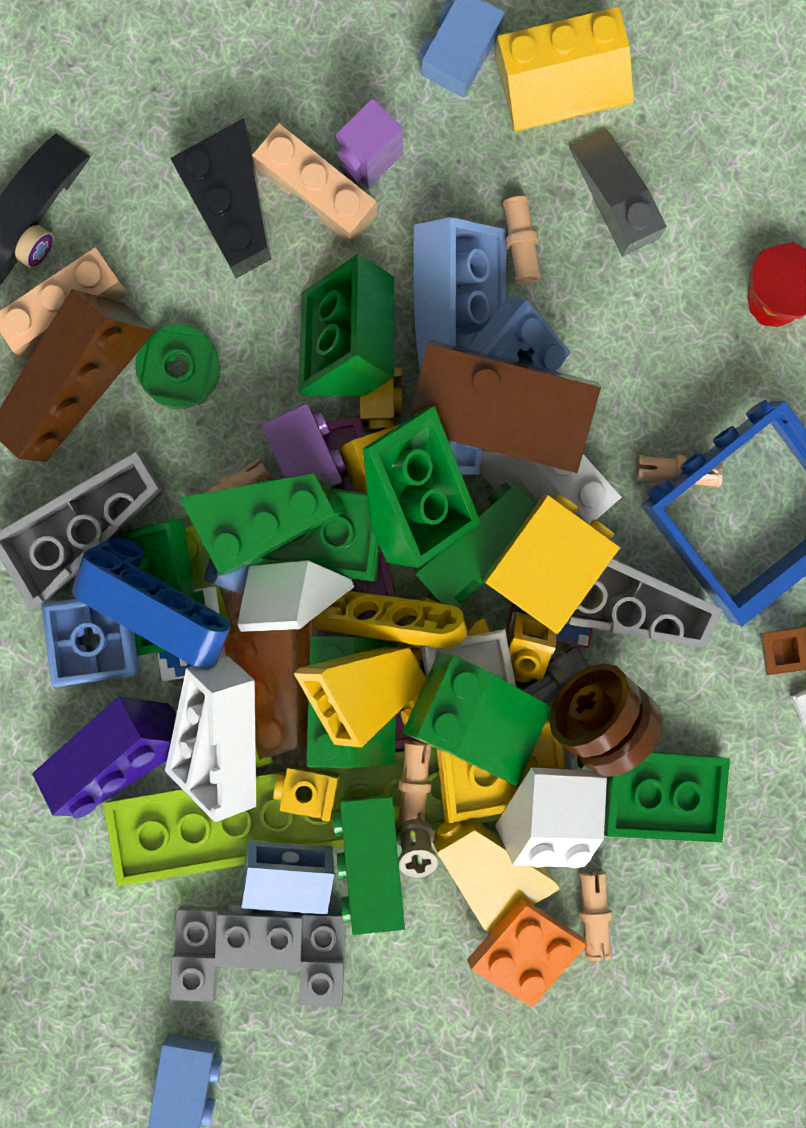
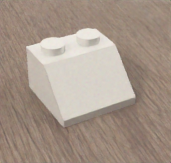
(555, 818)

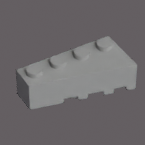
(49, 543)
(645, 607)

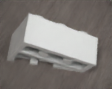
(215, 739)

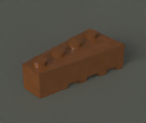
(69, 372)

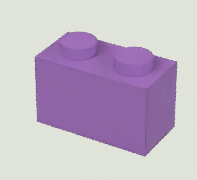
(369, 144)
(301, 447)

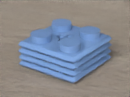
(521, 336)
(76, 663)

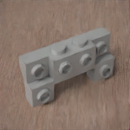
(258, 940)

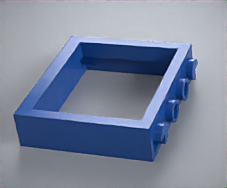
(784, 572)

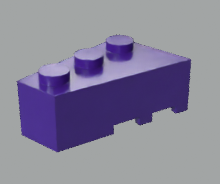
(106, 756)

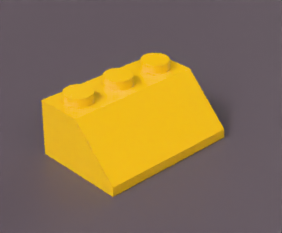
(565, 68)

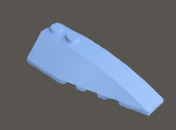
(457, 292)

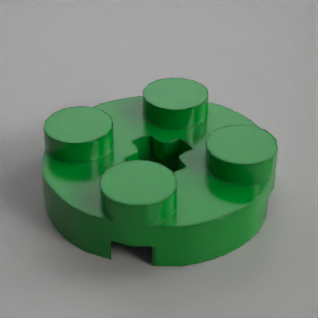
(198, 354)

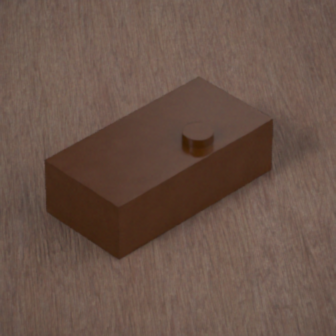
(507, 405)

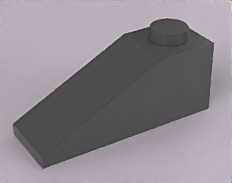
(618, 192)

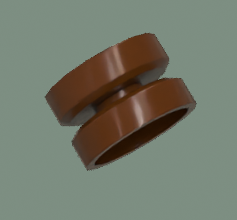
(606, 720)

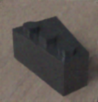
(227, 195)

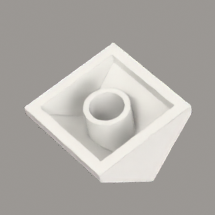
(288, 595)

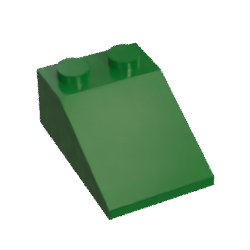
(416, 491)
(477, 718)

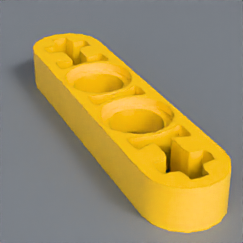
(435, 624)

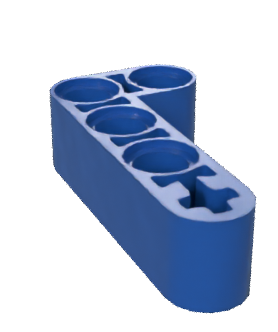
(118, 588)

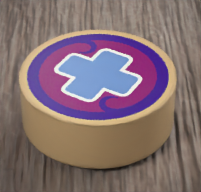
(34, 246)

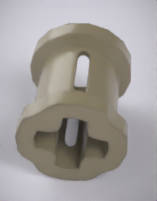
(410, 850)

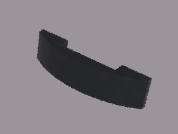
(34, 191)

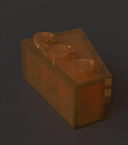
(279, 699)

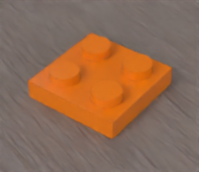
(526, 952)

